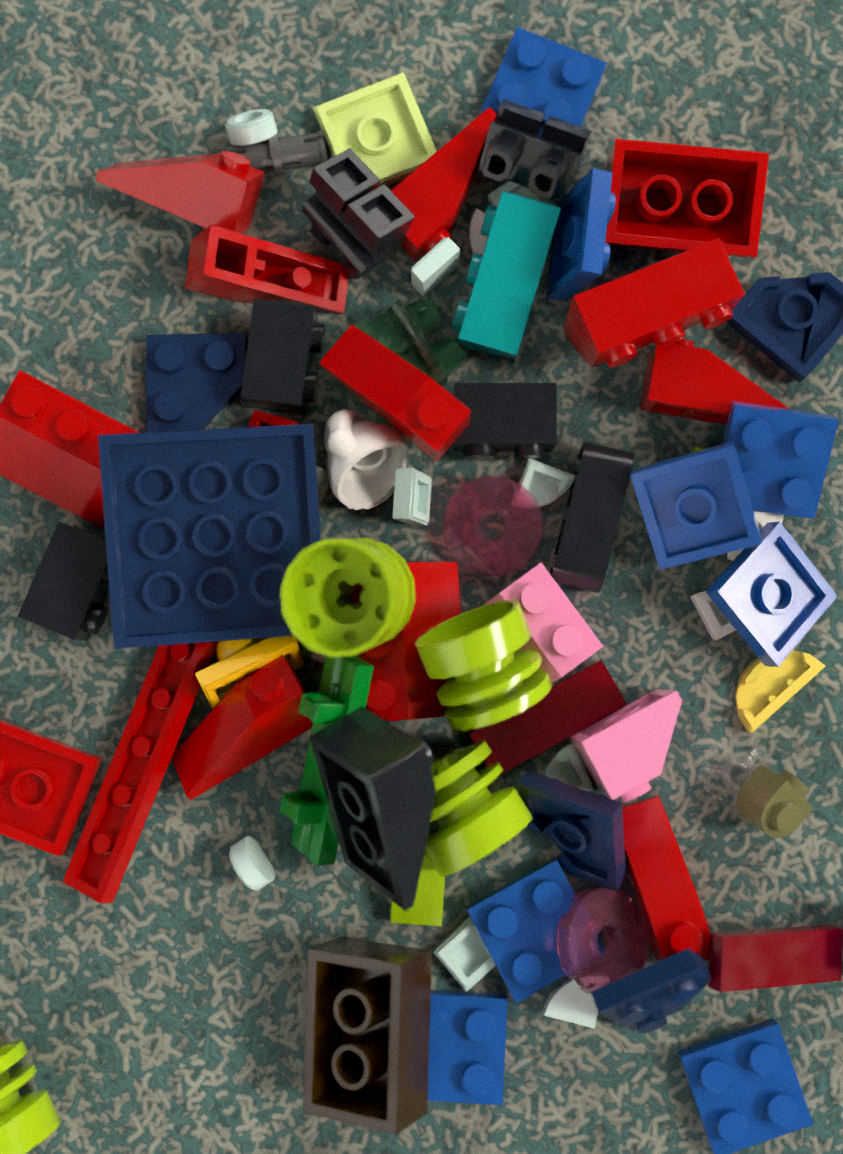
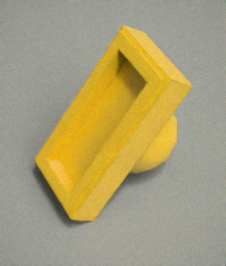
(242, 658)

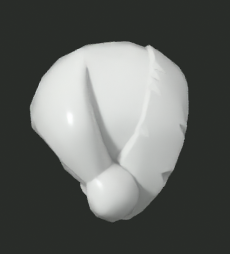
(362, 458)

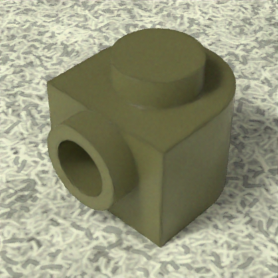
(773, 801)

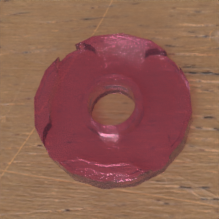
(521, 516)
(579, 933)

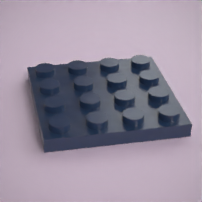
(205, 530)

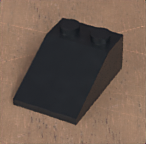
(378, 799)

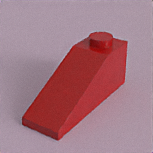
(441, 187)
(197, 188)
(251, 269)
(696, 384)
(397, 391)
(243, 727)
(663, 882)

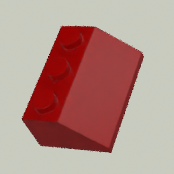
(686, 196)
(654, 305)
(54, 445)
(399, 679)

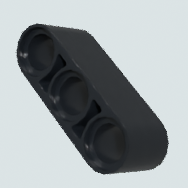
(592, 516)

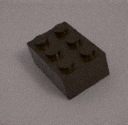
(367, 1033)

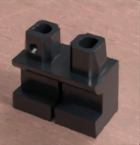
(520, 157)
(355, 213)

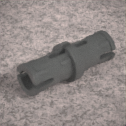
(284, 153)

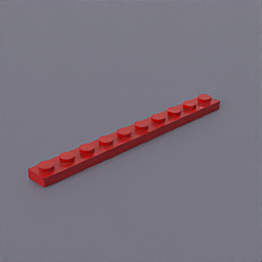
(141, 758)

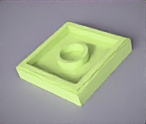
(380, 127)

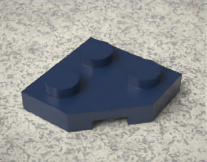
(792, 319)
(191, 378)
(581, 825)
(653, 993)

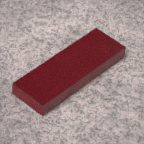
(560, 714)
(775, 957)

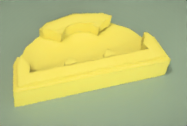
(766, 688)

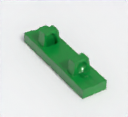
(341, 691)

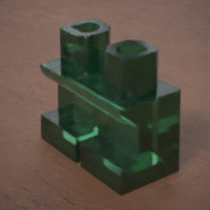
(402, 332)

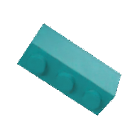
(505, 275)

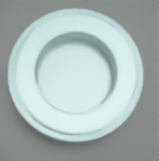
(251, 127)
(251, 863)

